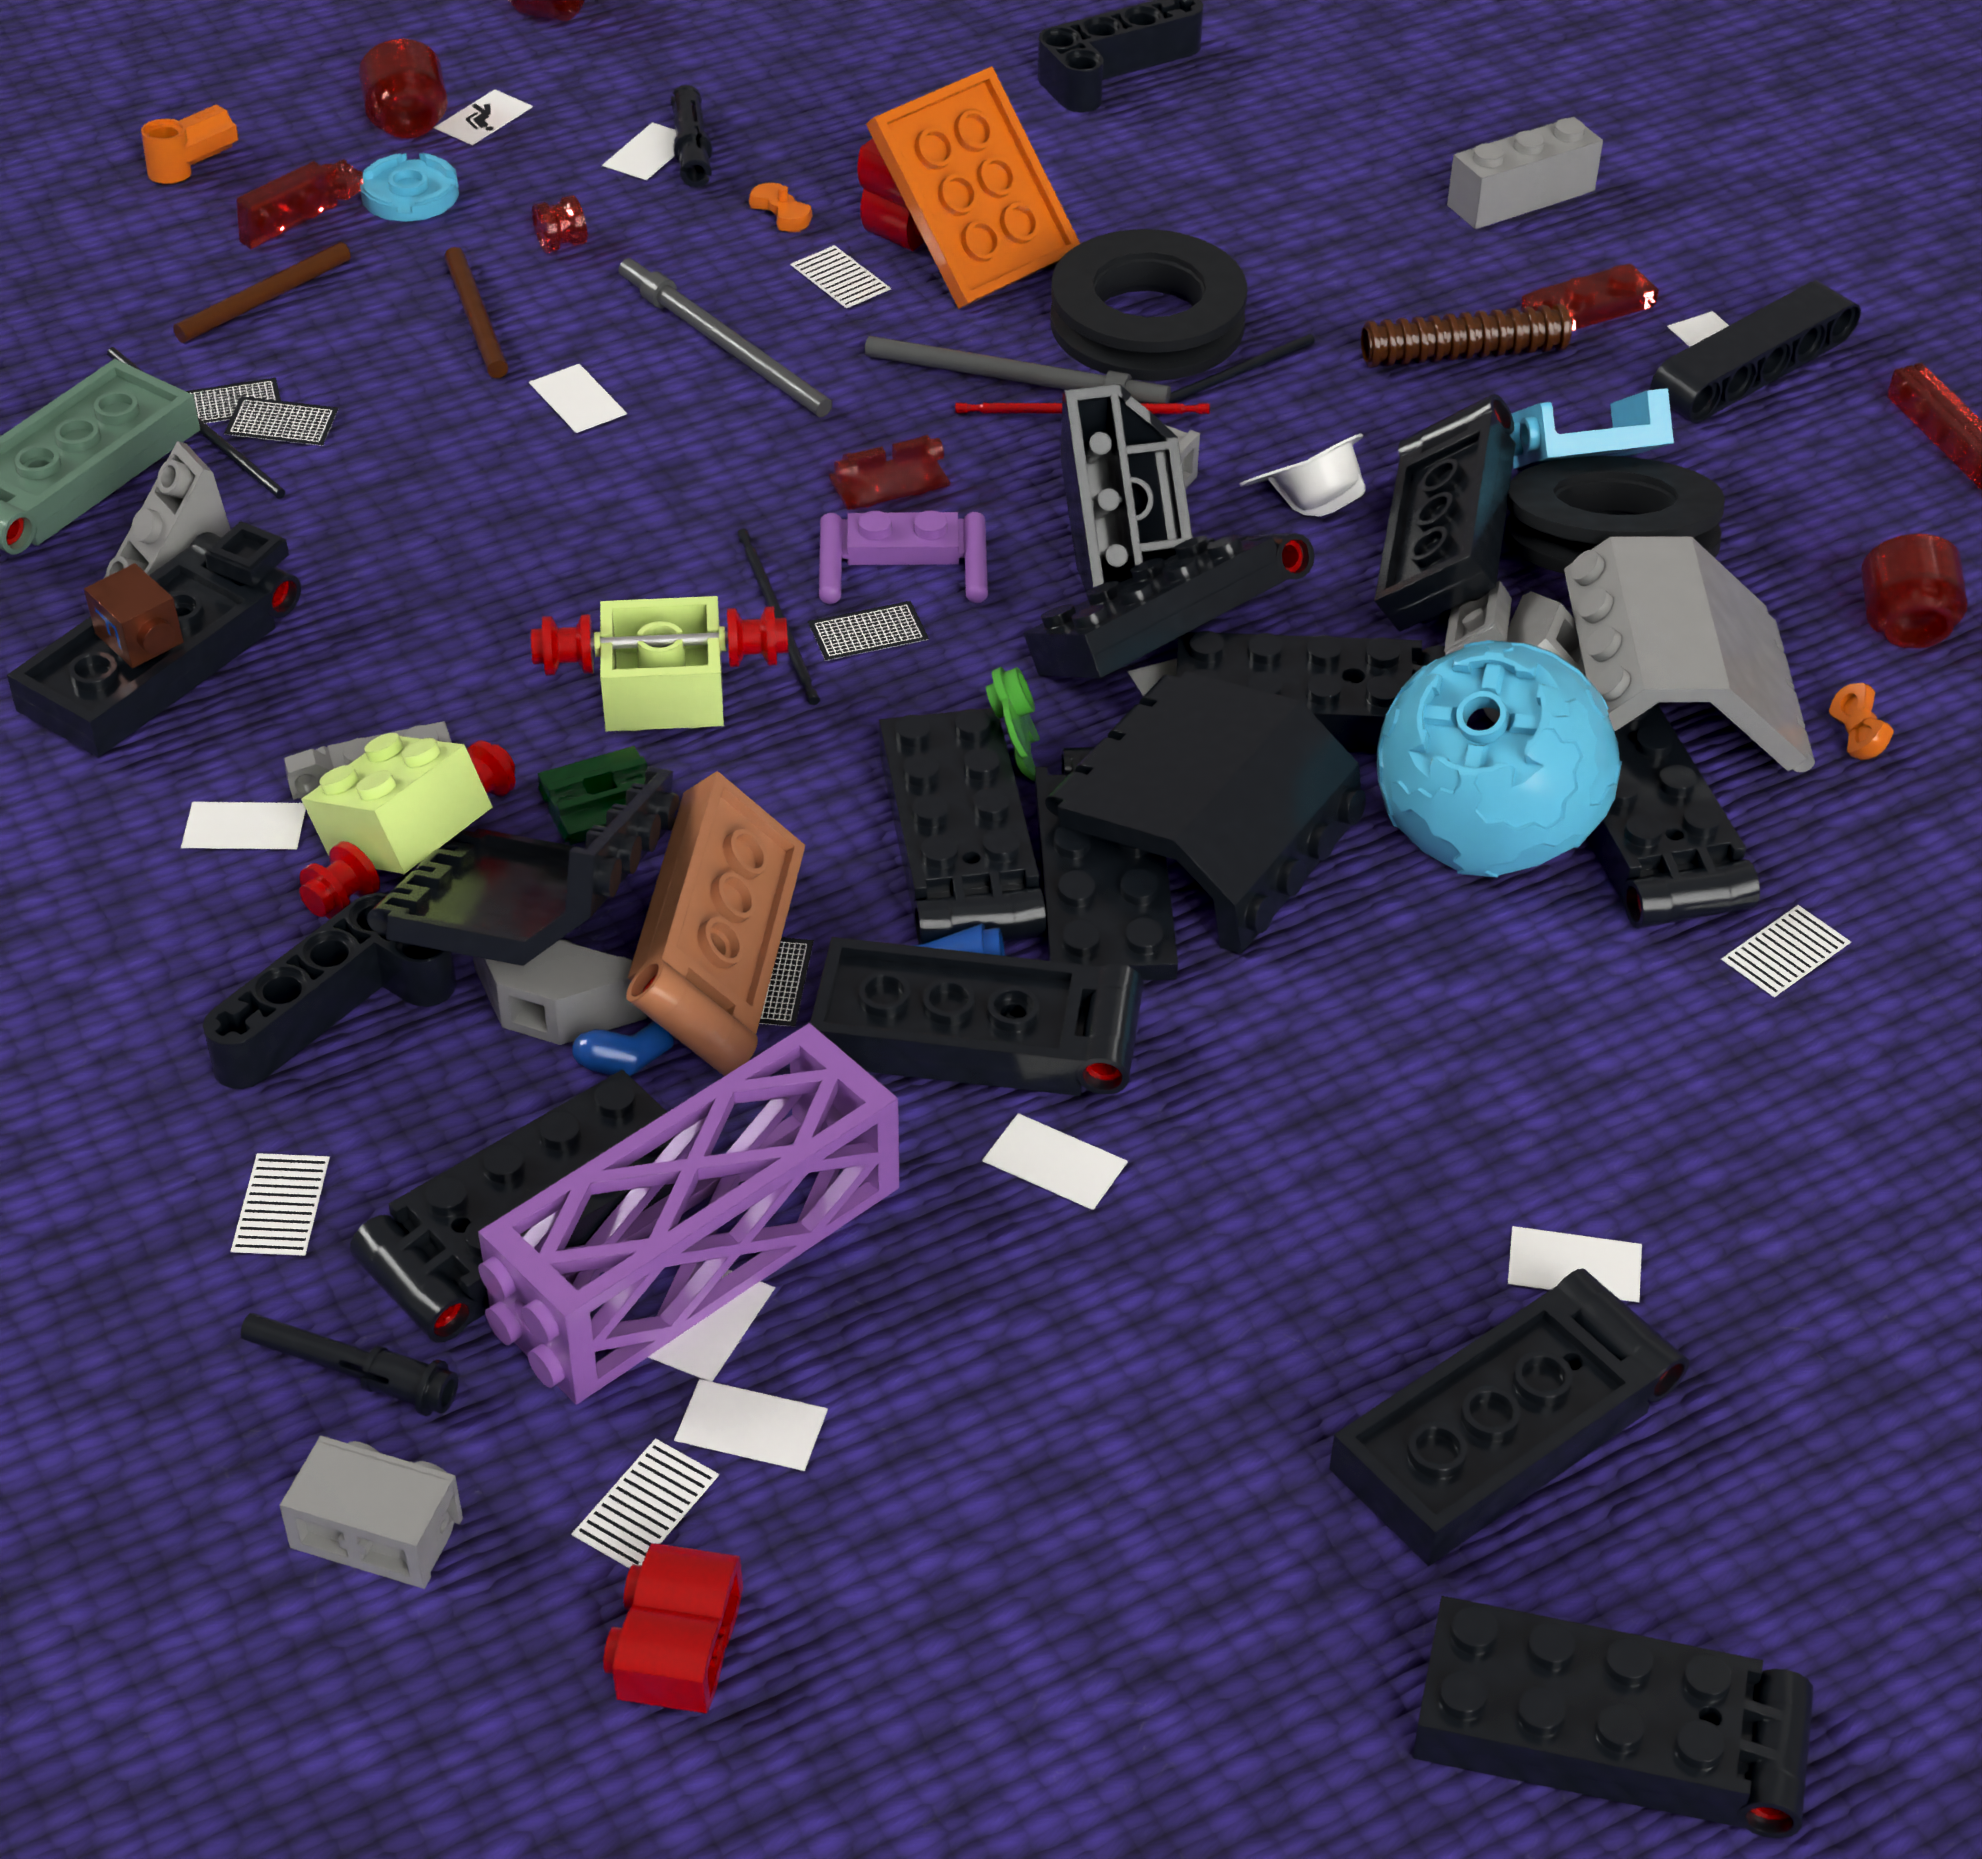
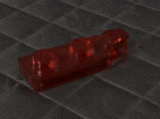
(294, 200)
(1598, 295)

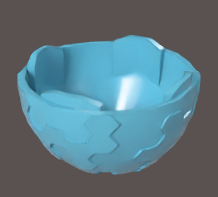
(1503, 792)

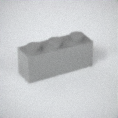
(1524, 172)

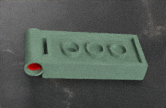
(86, 449)

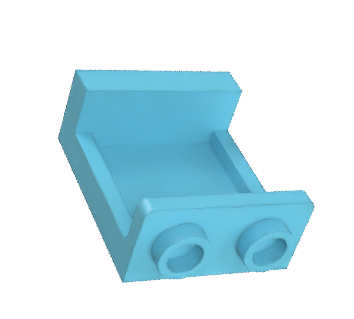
(1637, 421)

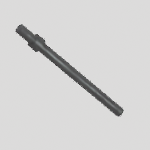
(663, 293)
(1010, 369)

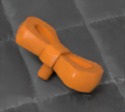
(790, 214)
(1866, 733)

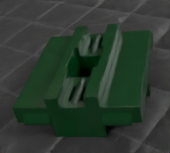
(587, 789)

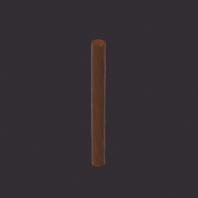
(261, 292)
(476, 312)

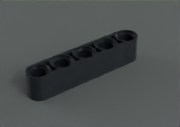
(1756, 350)

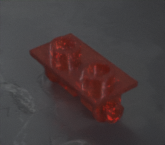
(869, 479)

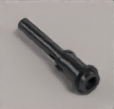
(422, 1384)

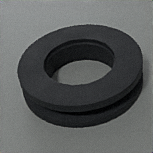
(1141, 345)
(1582, 501)

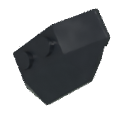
(1120, 484)

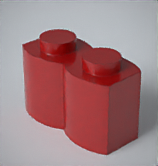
(882, 205)
(675, 1627)

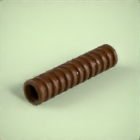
(1466, 335)

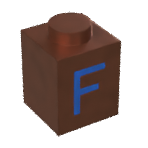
(133, 615)

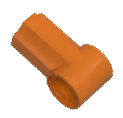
(176, 145)

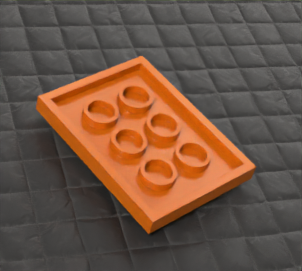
(974, 186)

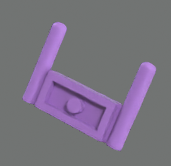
(903, 540)

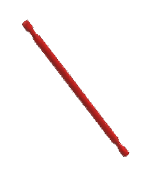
(1056, 408)

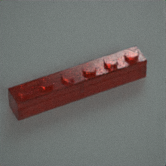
(1940, 417)

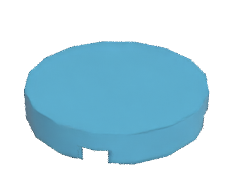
(409, 188)

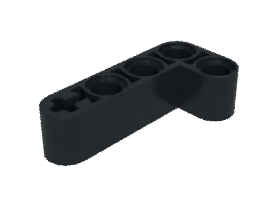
(1086, 51)
(316, 988)

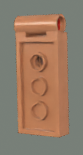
(715, 923)

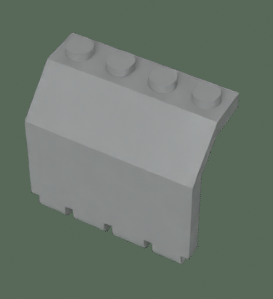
(1678, 627)

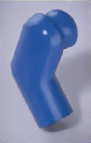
(611, 1052)

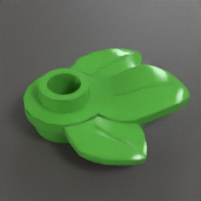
(1013, 702)

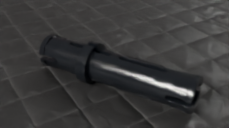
(692, 145)

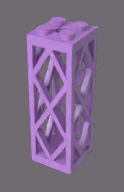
(546, 1291)

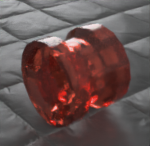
(559, 223)

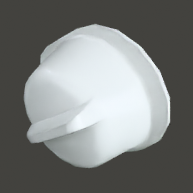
(1321, 482)

